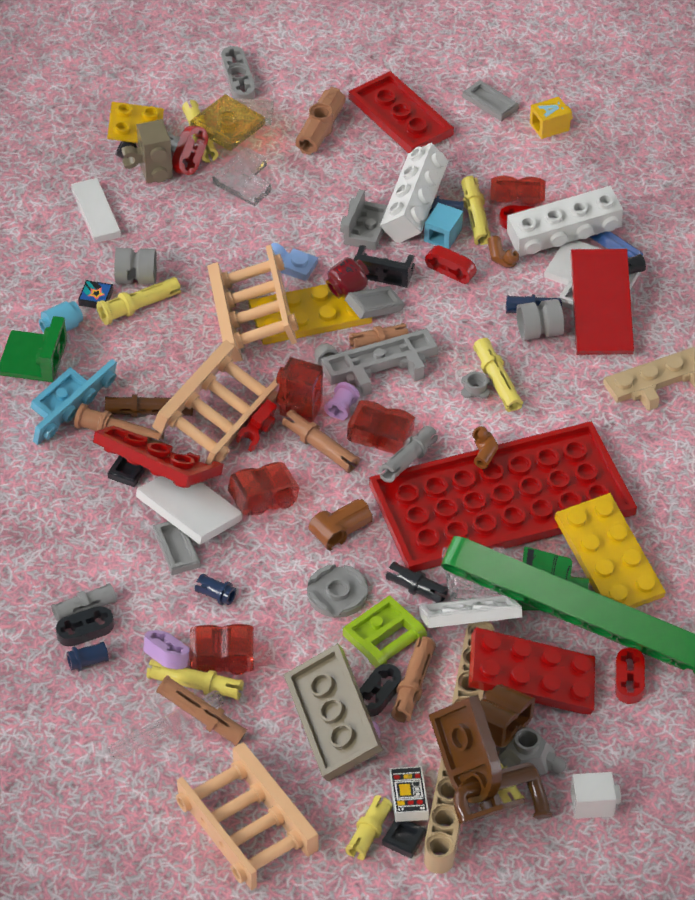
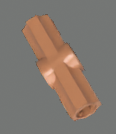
(320, 120)

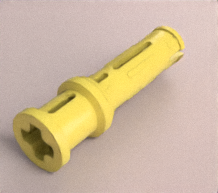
(127, 303)

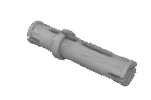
(413, 448)

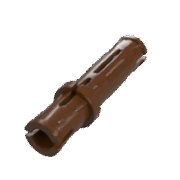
(138, 405)

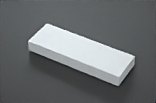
(95, 210)

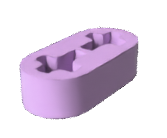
(166, 649)

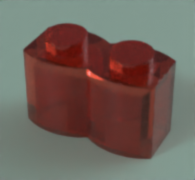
(523, 192)
(380, 427)
(263, 488)
(222, 648)

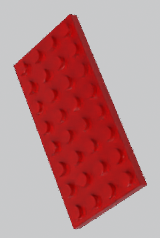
(503, 503)

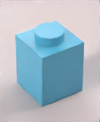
(443, 225)

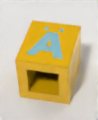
(550, 117)

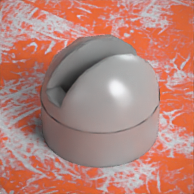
(323, 351)

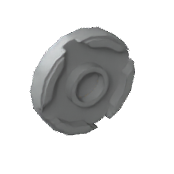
(337, 599)

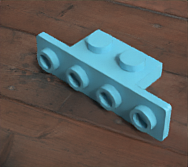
(65, 395)

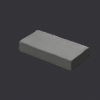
(490, 100)
(374, 302)
(176, 548)

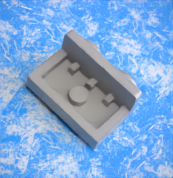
(363, 222)

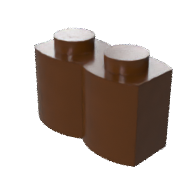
(506, 712)

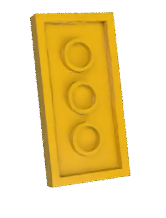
(315, 311)
(609, 552)

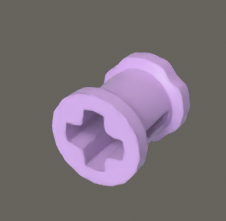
(344, 397)

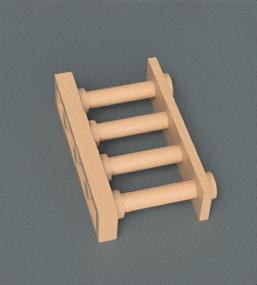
(226, 300)
(205, 379)
(262, 789)

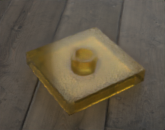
(228, 122)

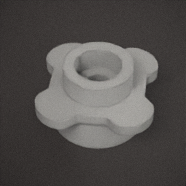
(475, 385)

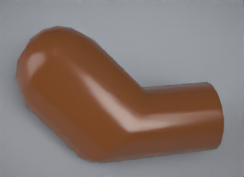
(498, 255)
(487, 446)

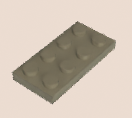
(333, 712)

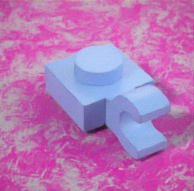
(296, 263)

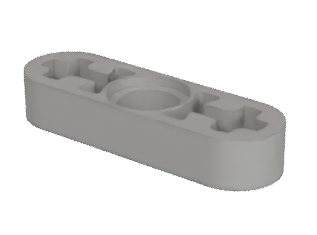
(240, 67)

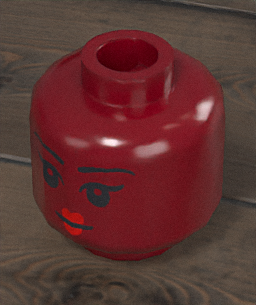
(347, 277)

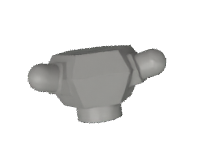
(532, 748)

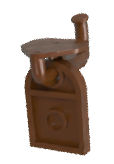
(475, 765)

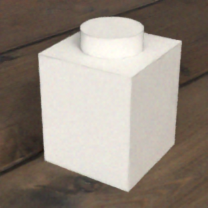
(594, 795)

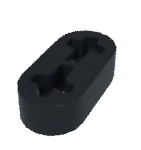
(84, 626)
(383, 693)

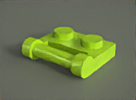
(380, 623)

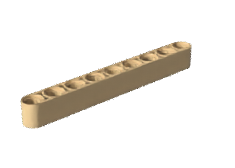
(438, 837)

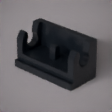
(387, 270)

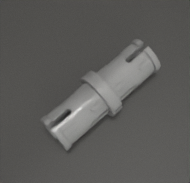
(83, 601)

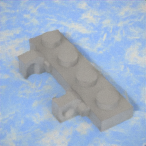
(359, 363)

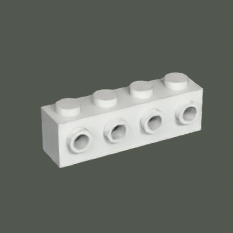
(414, 193)
(564, 221)

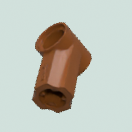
(336, 526)

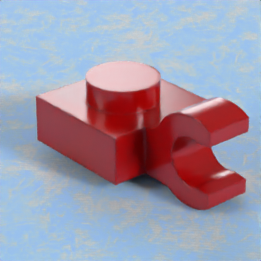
(260, 421)

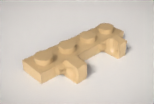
(645, 379)

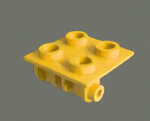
(126, 116)

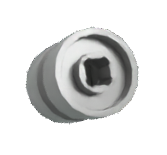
(135, 266)
(540, 319)

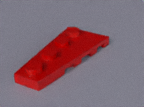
(157, 457)

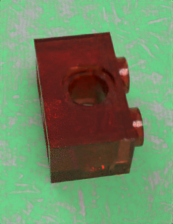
(300, 388)

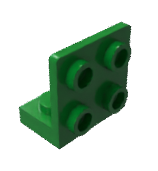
(35, 354)

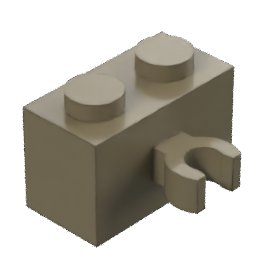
(152, 152)

